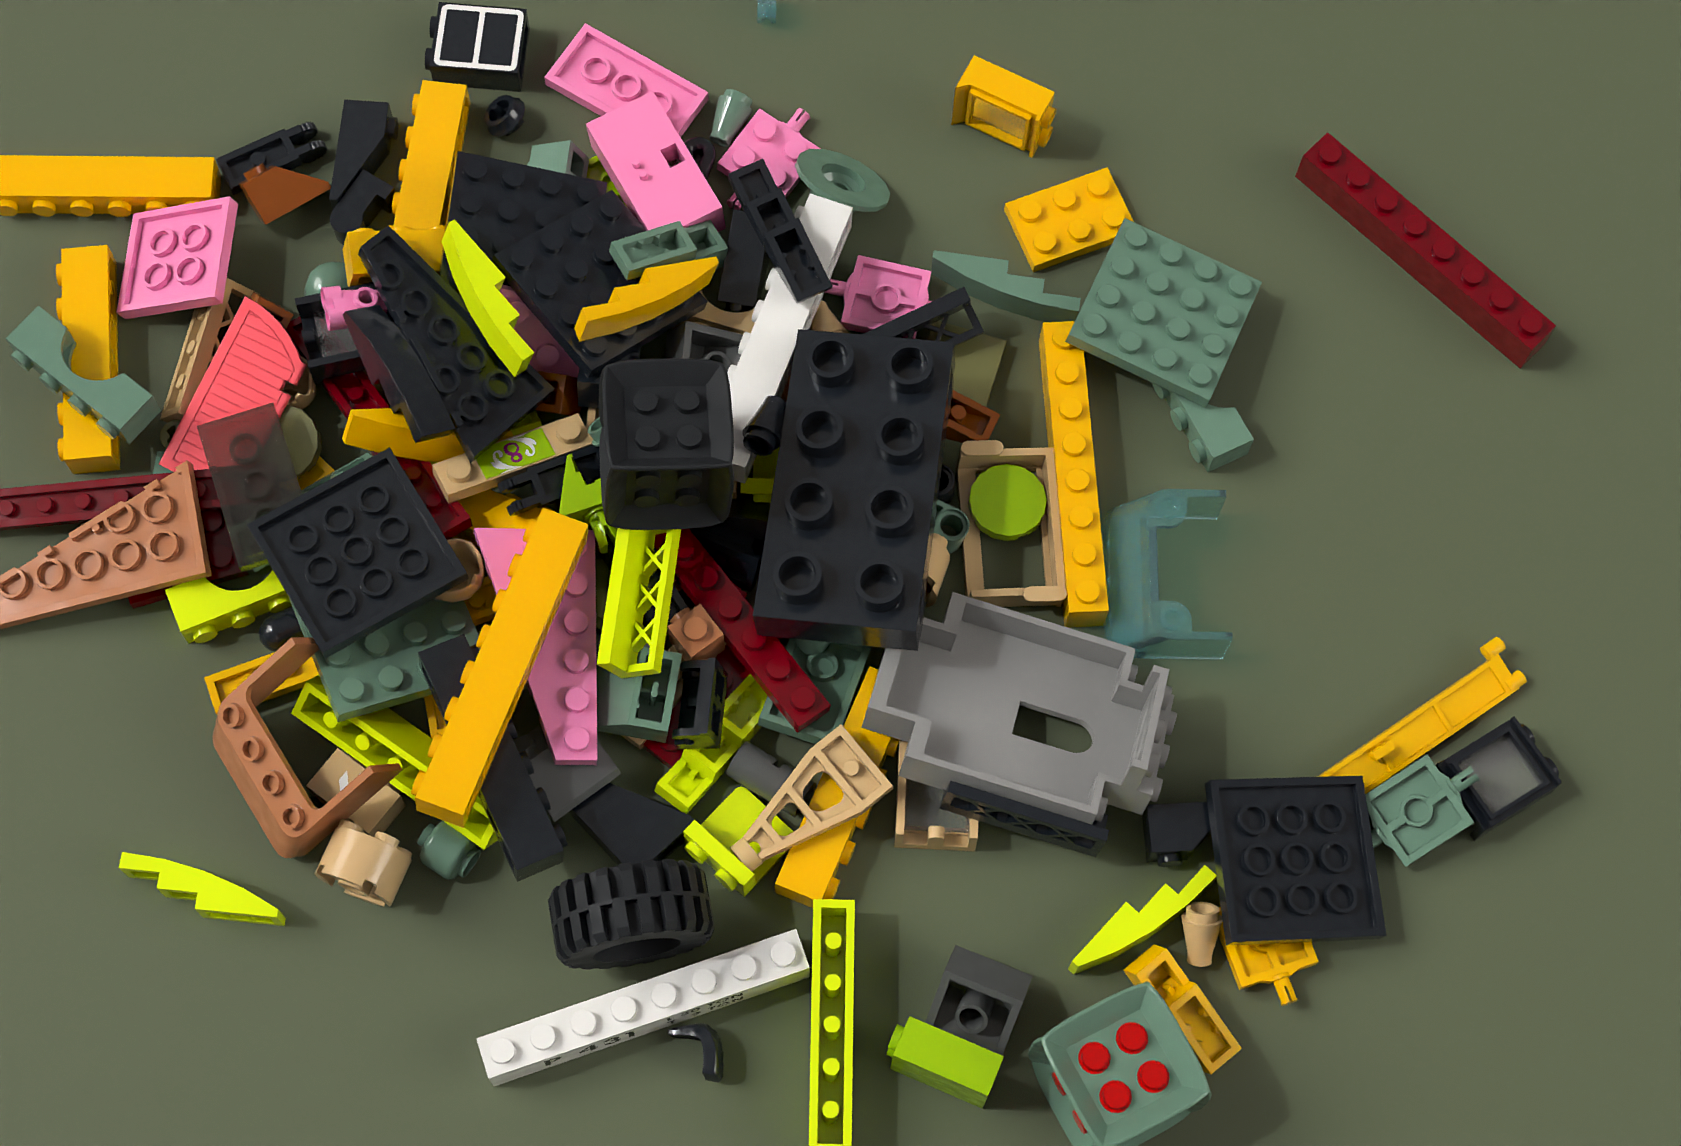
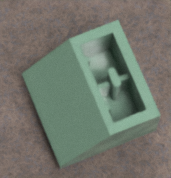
(638, 704)

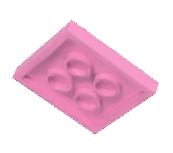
(177, 258)

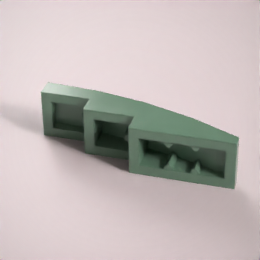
(989, 282)

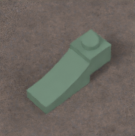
(667, 246)

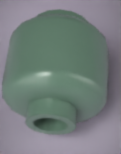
(447, 851)

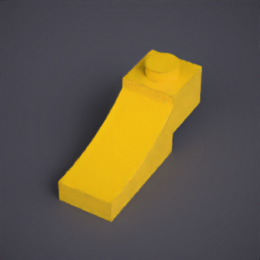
(1192, 1010)

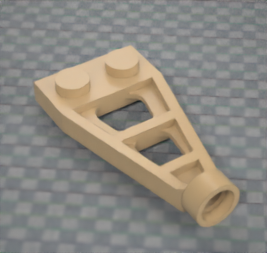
(852, 772)

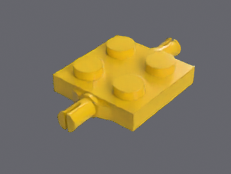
(1269, 964)

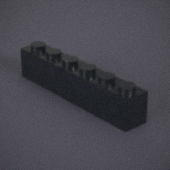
(507, 792)

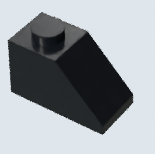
(1174, 831)

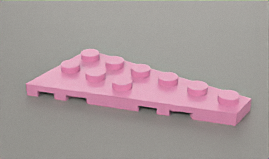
(565, 668)

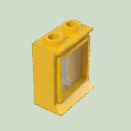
(1004, 105)

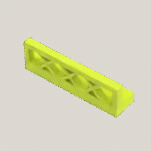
(631, 598)

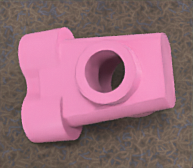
(338, 301)

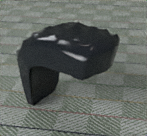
(711, 1044)

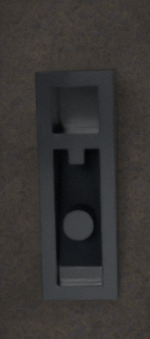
(362, 143)

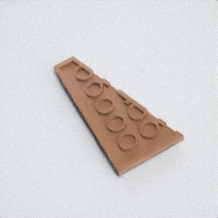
(116, 555)

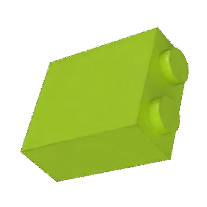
(944, 1061)

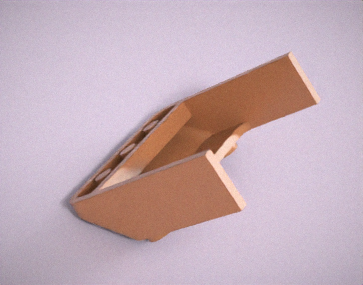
(263, 771)

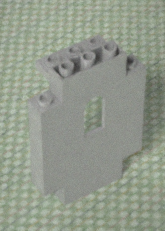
(963, 696)

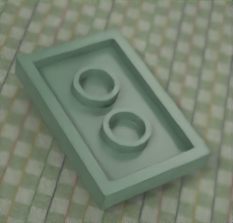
(835, 675)

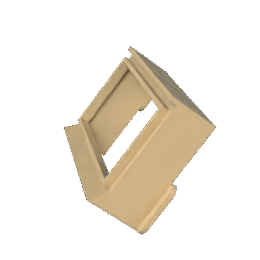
(977, 458)

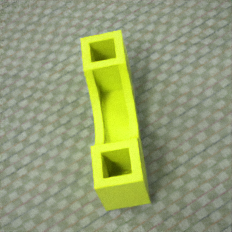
(207, 609)

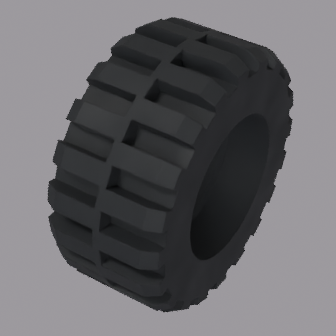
(631, 914)

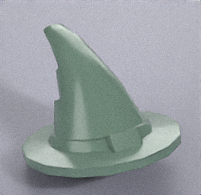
(842, 180)

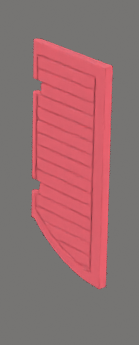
(243, 375)

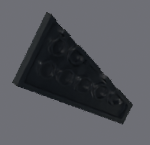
(466, 371)

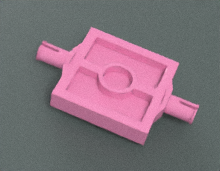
(775, 143)
(880, 293)

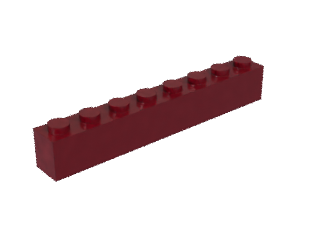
(1424, 250)

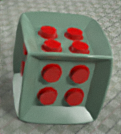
(1119, 1070)

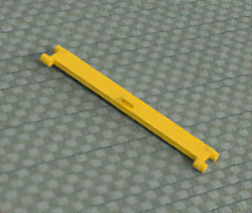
(1432, 721)

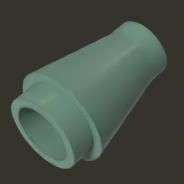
(730, 115)

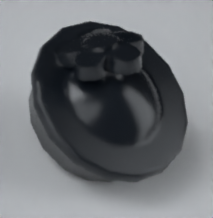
(504, 115)

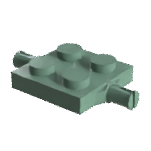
(1418, 809)

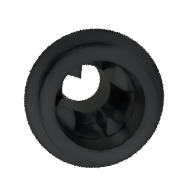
(764, 429)

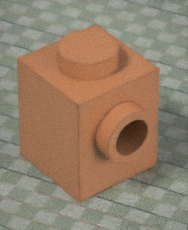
(695, 634)

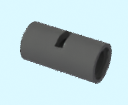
(762, 776)

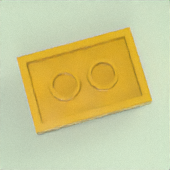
(1068, 219)

